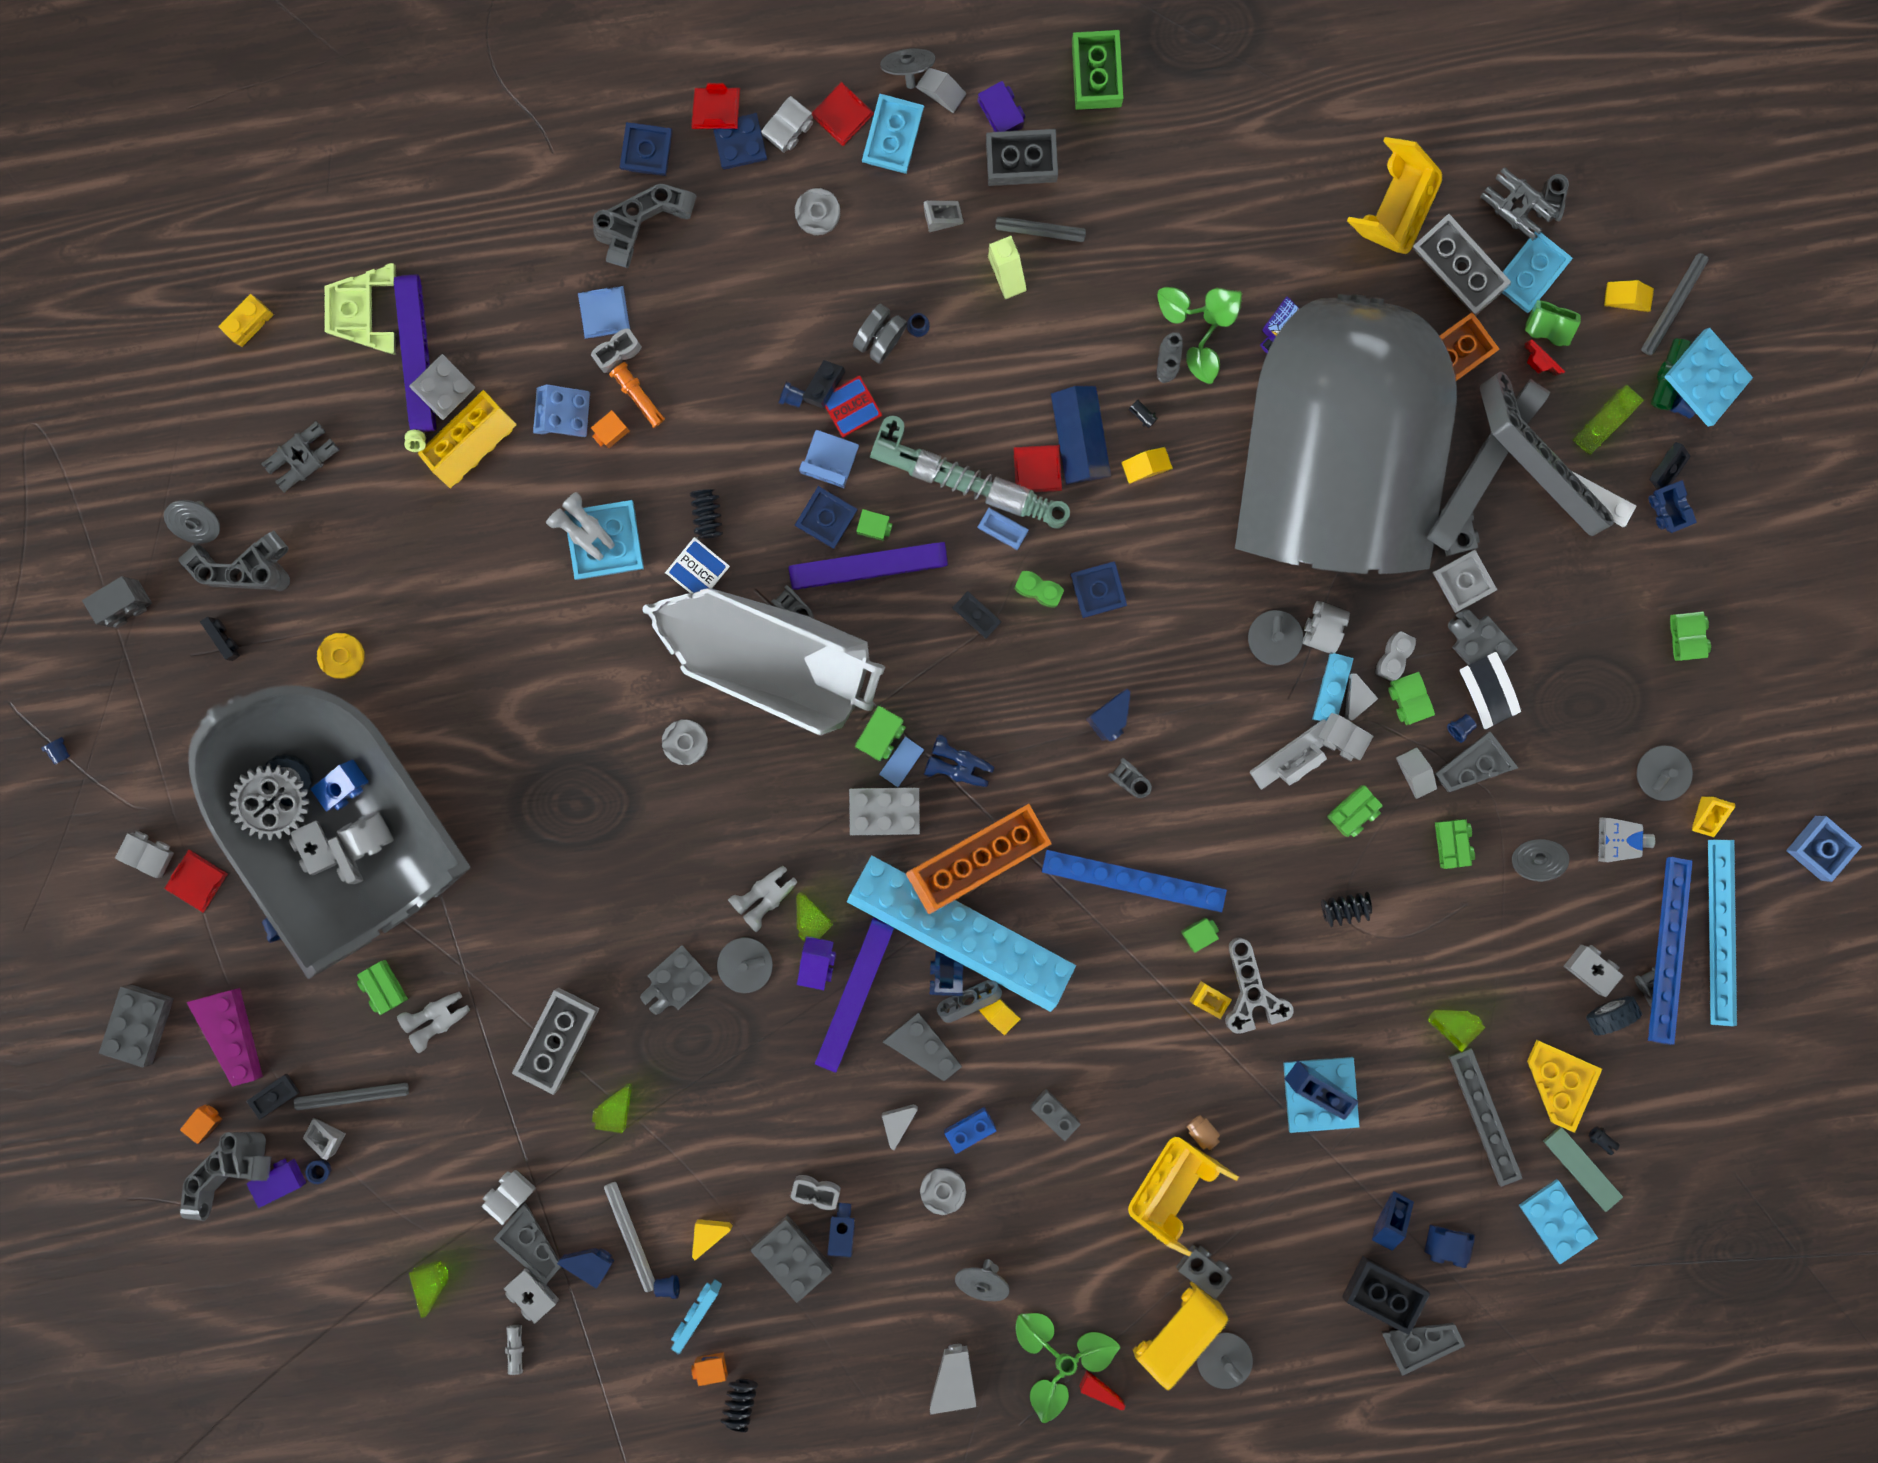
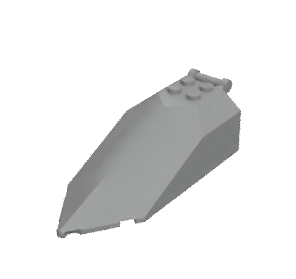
(768, 656)

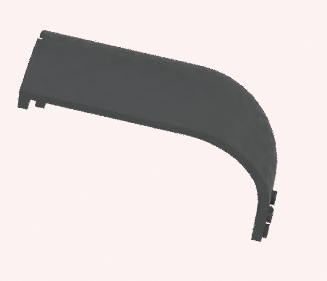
(1349, 439)
(320, 913)

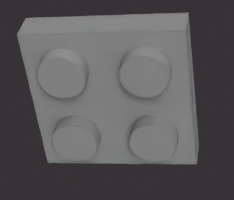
(442, 386)
(1465, 581)
(348, 869)

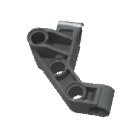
(623, 228)
(257, 566)
(236, 1156)

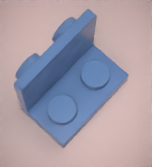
(561, 411)
(829, 459)

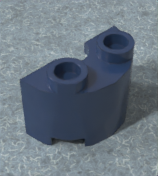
(1672, 507)
(947, 976)
(1449, 1245)

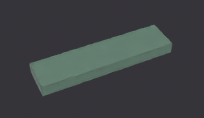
(1582, 1169)

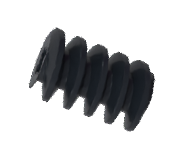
(705, 514)
(1347, 909)
(740, 1405)

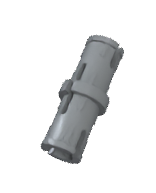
(514, 1349)

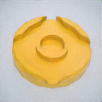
(340, 655)

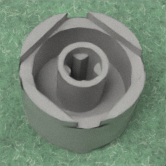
(1325, 627)
(365, 835)

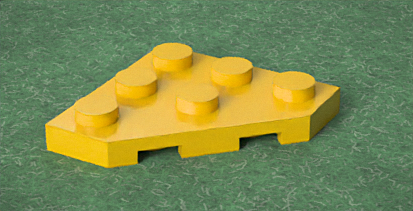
(1562, 1083)

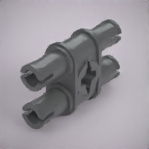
(1530, 199)
(1169, 357)
(289, 454)

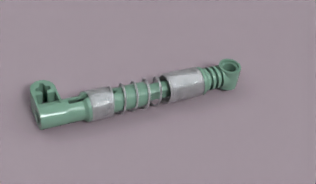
(931, 468)

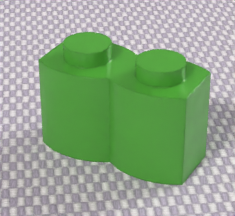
(1552, 323)
(1045, 592)
(1690, 636)
(1411, 698)

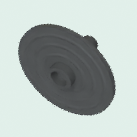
(908, 63)
(192, 521)
(1275, 637)
(1664, 773)
(1540, 860)
(744, 965)
(983, 1283)
(1225, 1361)

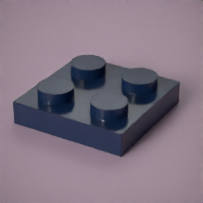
(742, 144)
(646, 149)
(826, 517)
(1098, 589)

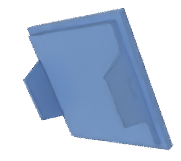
(603, 311)

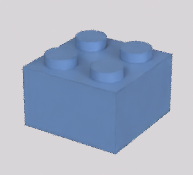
(1823, 848)

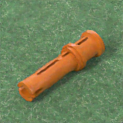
(631, 387)

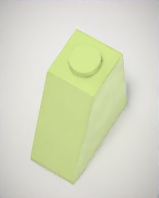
(1007, 267)

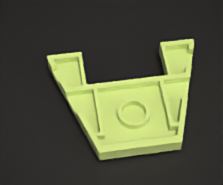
(350, 309)

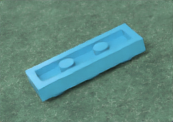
(1333, 686)

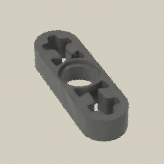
(978, 1003)

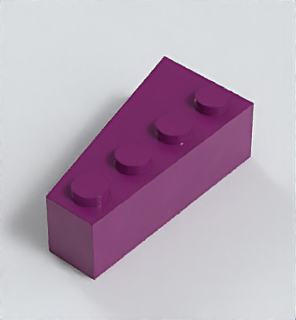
(228, 1034)

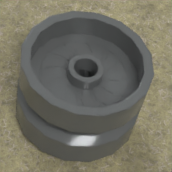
(880, 334)

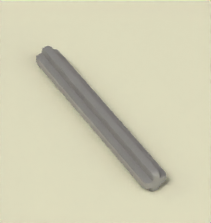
(630, 1236)

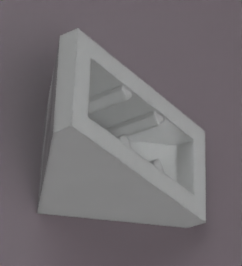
(942, 89)
(942, 214)
(1358, 697)
(1417, 772)
(896, 1123)
(323, 1138)

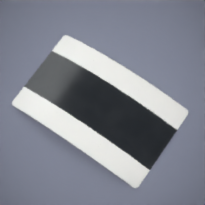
(1491, 690)

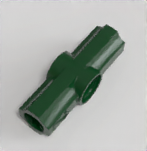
(1665, 392)

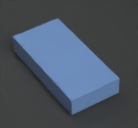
(1003, 528)
(901, 762)

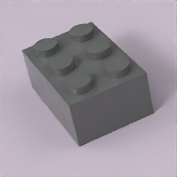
(1021, 157)
(136, 1025)
(792, 1258)

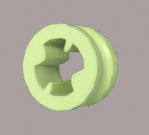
(415, 440)

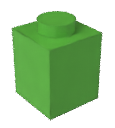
(874, 525)
(1200, 934)

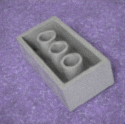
(1447, 247)
(542, 1059)

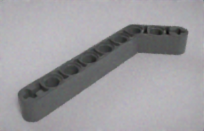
(1539, 458)
(1481, 472)

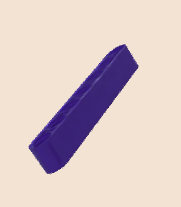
(413, 347)
(868, 565)
(854, 995)

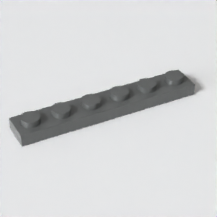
(1485, 1117)

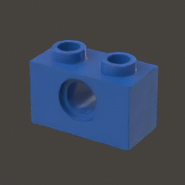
(339, 786)
(970, 1130)

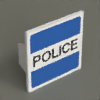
(697, 567)

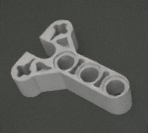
(1244, 1005)

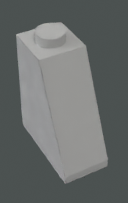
(954, 1382)

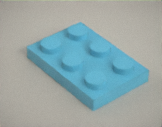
(893, 133)
(1534, 271)
(1558, 1221)
(695, 1315)

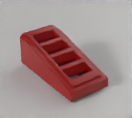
(1098, 1390)

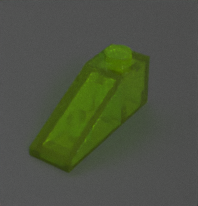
(1608, 419)

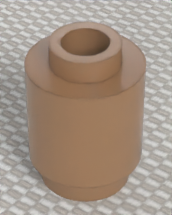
(1203, 1132)

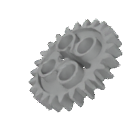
(253, 788)

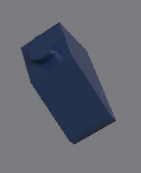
(1393, 1221)
(588, 1265)

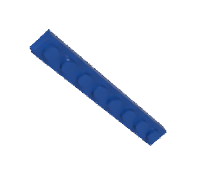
(1134, 881)
(1670, 951)

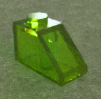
(810, 919)
(1457, 1026)
(613, 1111)
(428, 1284)

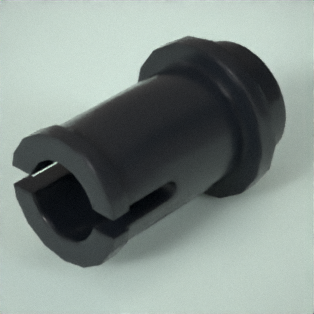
(1143, 414)
(1603, 1140)

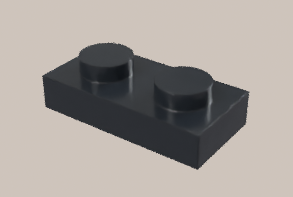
(823, 384)
(1670, 466)
(976, 615)
(226, 645)
(273, 1096)

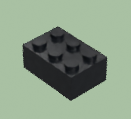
(1385, 1295)

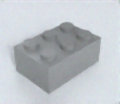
(884, 811)

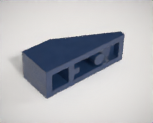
(1320, 1090)

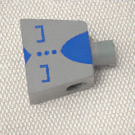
(1622, 840)

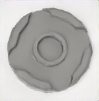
(817, 211)
(684, 742)
(943, 1191)

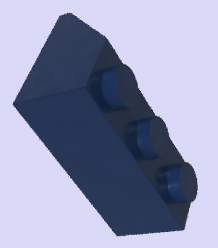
(1111, 717)

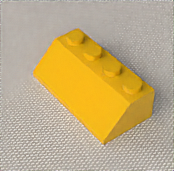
(467, 439)

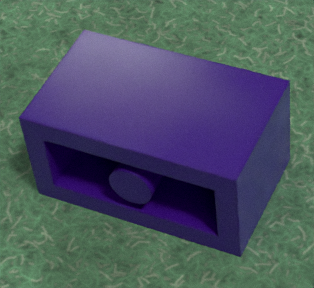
(1000, 108)
(815, 963)
(281, 1181)

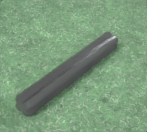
(1040, 229)

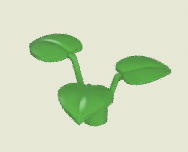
(1220, 309)
(1095, 1350)

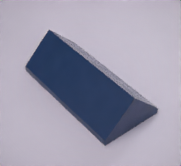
(1080, 434)

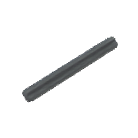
(1674, 304)
(351, 1096)

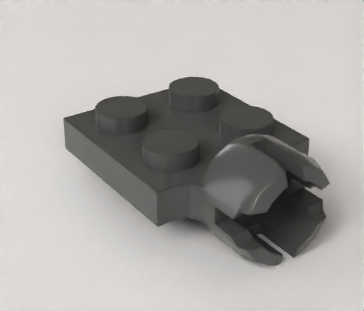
(1479, 638)
(675, 981)

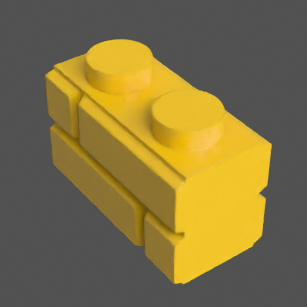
(246, 320)

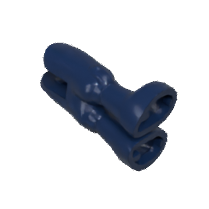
(965, 764)

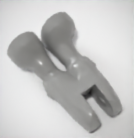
(587, 533)
(771, 894)
(441, 1020)

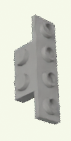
(1293, 759)

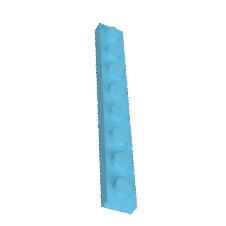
(1722, 932)

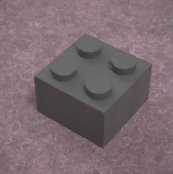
(117, 602)

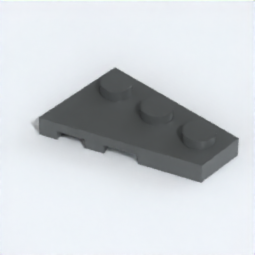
(1476, 763)
(924, 1047)
(529, 1245)
(1422, 1345)

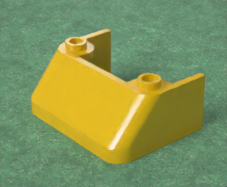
(1407, 198)
(1168, 1188)
(1182, 1337)

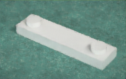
(1618, 507)

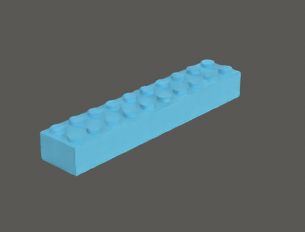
(963, 936)

